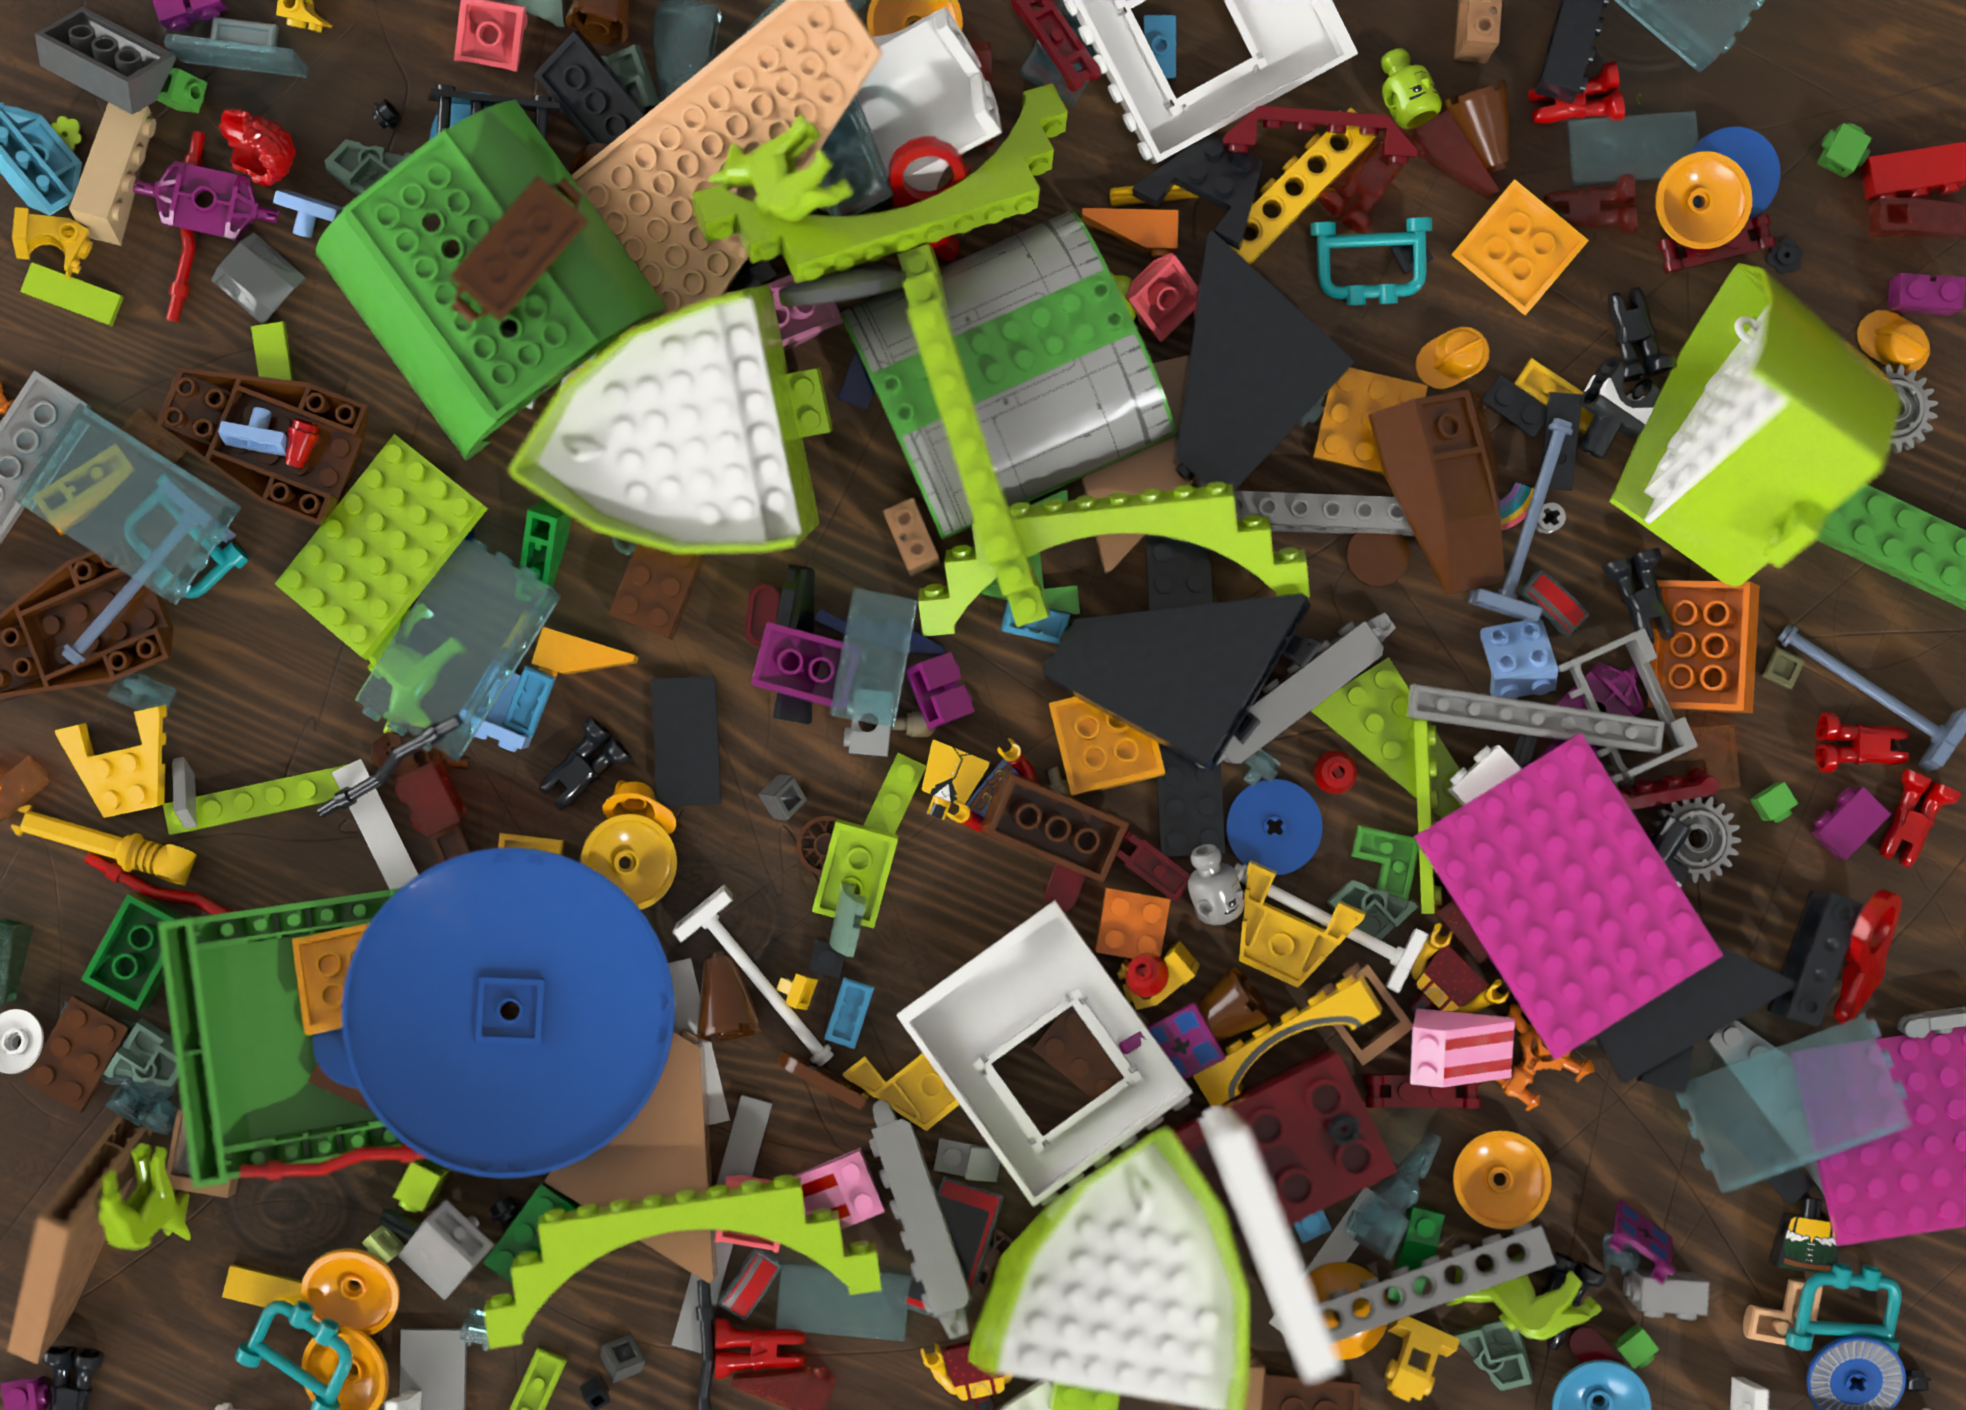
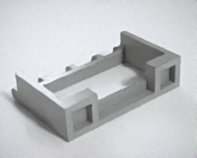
(1675, 729)

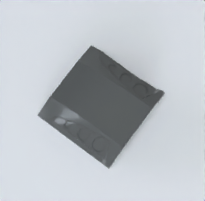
(257, 277)

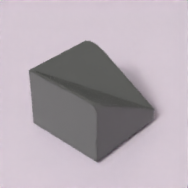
(782, 797)
(622, 1358)

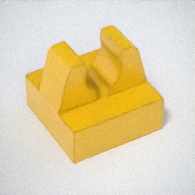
(798, 990)

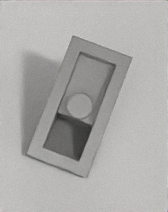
(967, 1160)

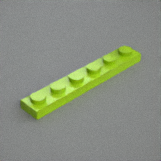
(257, 800)
(1426, 801)

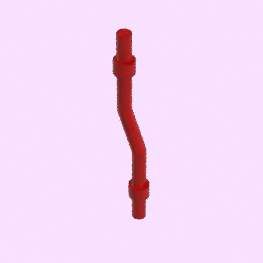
(180, 289)
(115, 873)
(276, 1169)

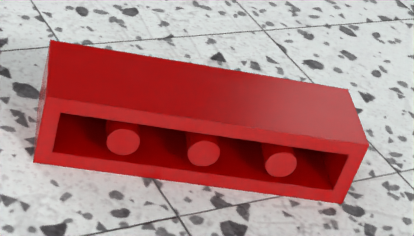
(1915, 172)

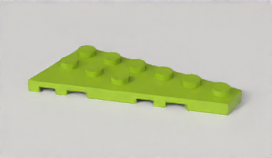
(1374, 720)

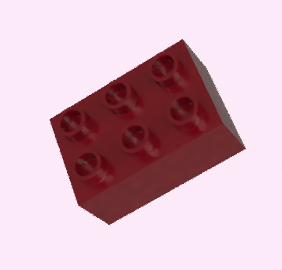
(1290, 1136)

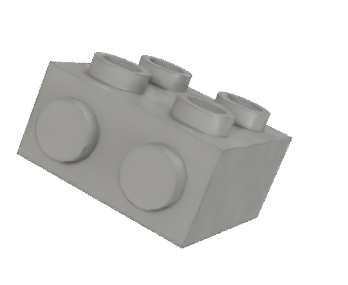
(1680, 1294)

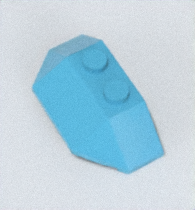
(36, 160)

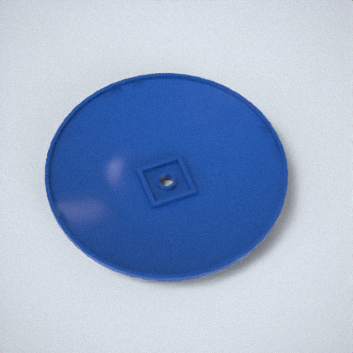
(493, 1089)

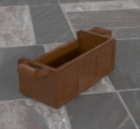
(518, 249)

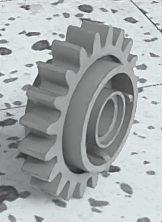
(1913, 410)
(1715, 836)

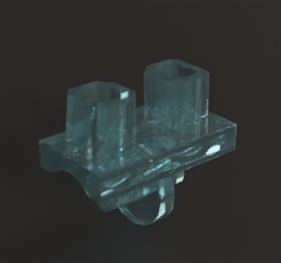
(141, 692)

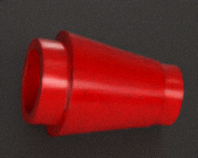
(300, 442)

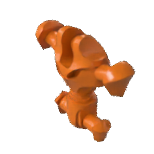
(1536, 1058)

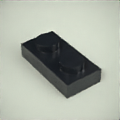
(1515, 406)

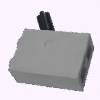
(441, 1248)

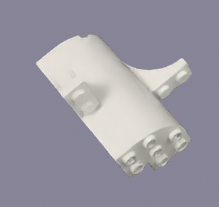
(927, 87)

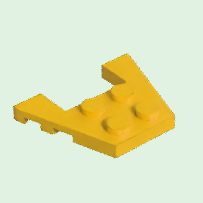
(126, 777)
(1282, 942)
(913, 1092)

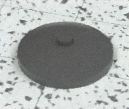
(842, 285)

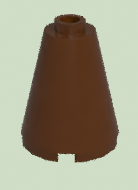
(600, 19)
(1485, 123)
(725, 1001)
(1233, 1006)

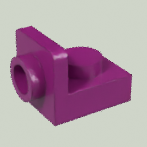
(25, 1394)

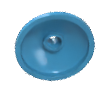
(1614, 1381)

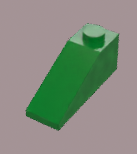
(545, 540)
(1417, 1243)

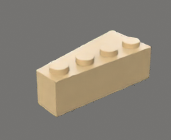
(109, 175)

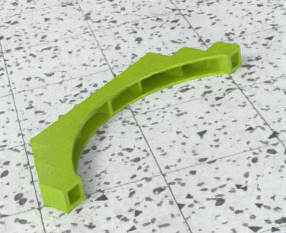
(836, 243)
(966, 436)
(1186, 513)
(754, 1208)

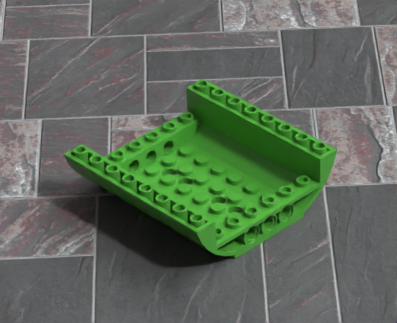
(403, 291)

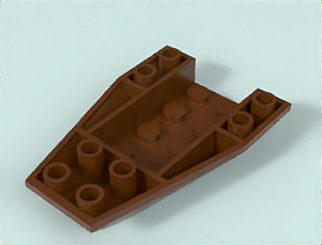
(205, 398)
(1446, 483)
(61, 611)

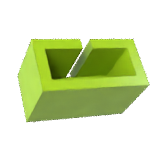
(421, 1184)

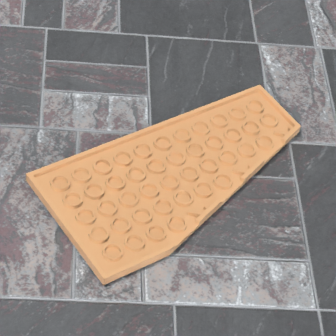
(792, 63)

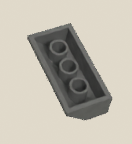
(105, 59)

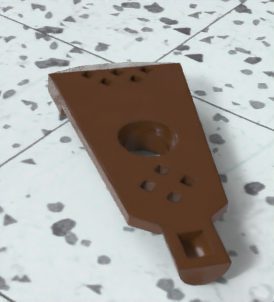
(381, 747)

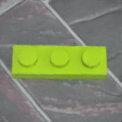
(895, 794)

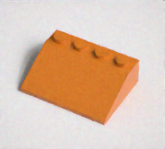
(1713, 646)

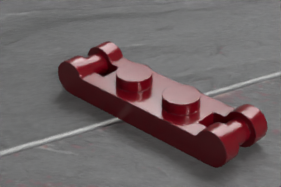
(1058, 41)
(1736, 247)
(1670, 789)
(1417, 1096)

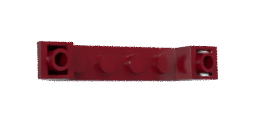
(1395, 143)

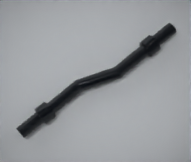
(430, 735)
(705, 1314)

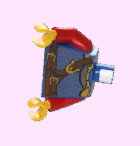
(974, 810)

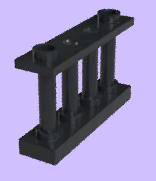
(447, 94)
(1816, 956)

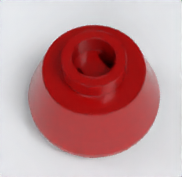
(1331, 762)
(1146, 975)

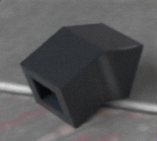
(757, 276)
(595, 1392)

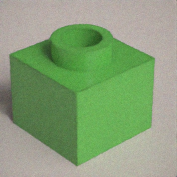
(1774, 802)
(1635, 1347)

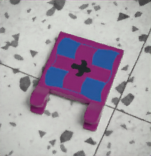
(1184, 1040)
(1645, 1237)

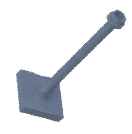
(1505, 600)
(75, 652)
(1943, 737)

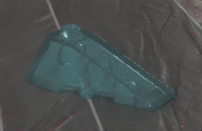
(683, 41)
(1382, 1215)

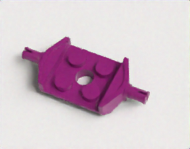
(227, 216)
(1612, 690)

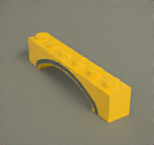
(1349, 1004)

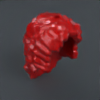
(258, 146)

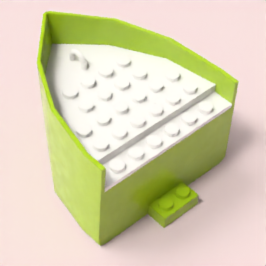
(1757, 432)
(686, 434)
(1123, 1290)

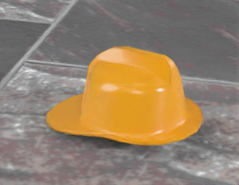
(1893, 340)
(1452, 357)
(639, 800)

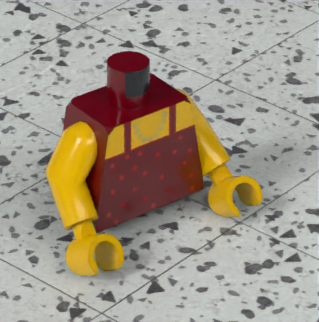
(1448, 980)
(963, 1378)

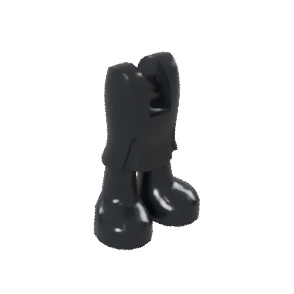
(1636, 328)
(1648, 601)
(577, 771)
(1586, 1274)
(66, 1394)

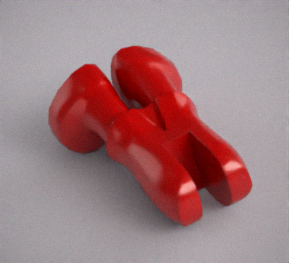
(1610, 106)
(1868, 743)
(1915, 825)
(764, 1348)

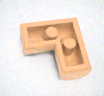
(1772, 1324)

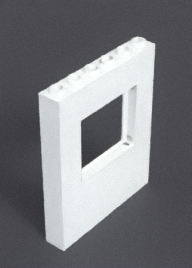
(1287, 46)
(1004, 1000)
(1268, 1242)

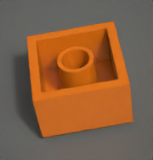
(1131, 924)

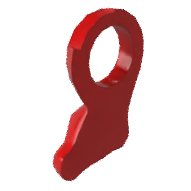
(905, 195)
(1867, 953)

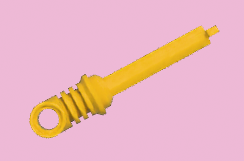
(131, 852)

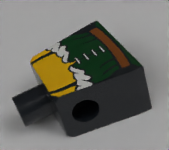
(1805, 1240)

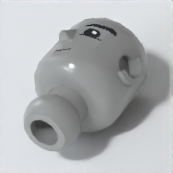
(1214, 887)

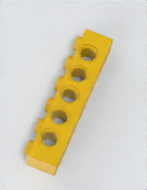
(1311, 186)

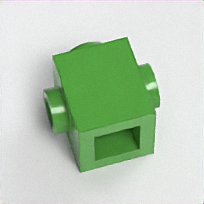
(182, 91)
(1844, 149)

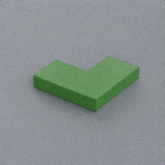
(1395, 852)

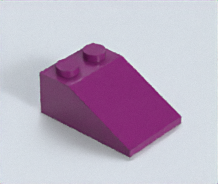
(797, 664)

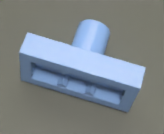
(308, 210)
(255, 435)

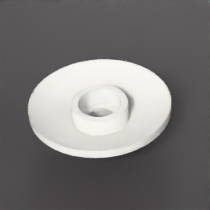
(18, 1025)

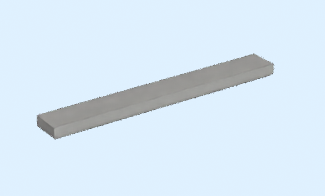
(1534, 718)
(738, 1160)

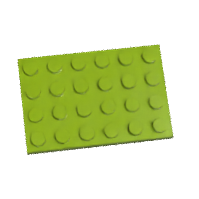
(380, 546)

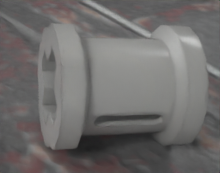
(1556, 523)

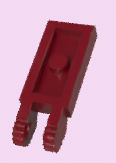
(1155, 868)

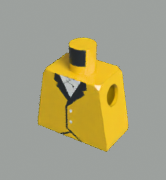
(950, 777)

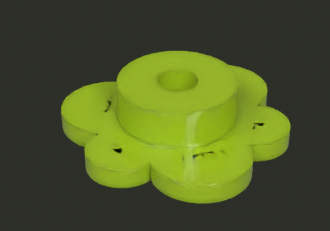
(71, 127)

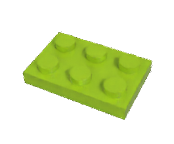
(859, 858)

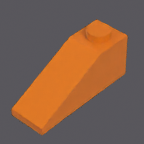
(1142, 229)

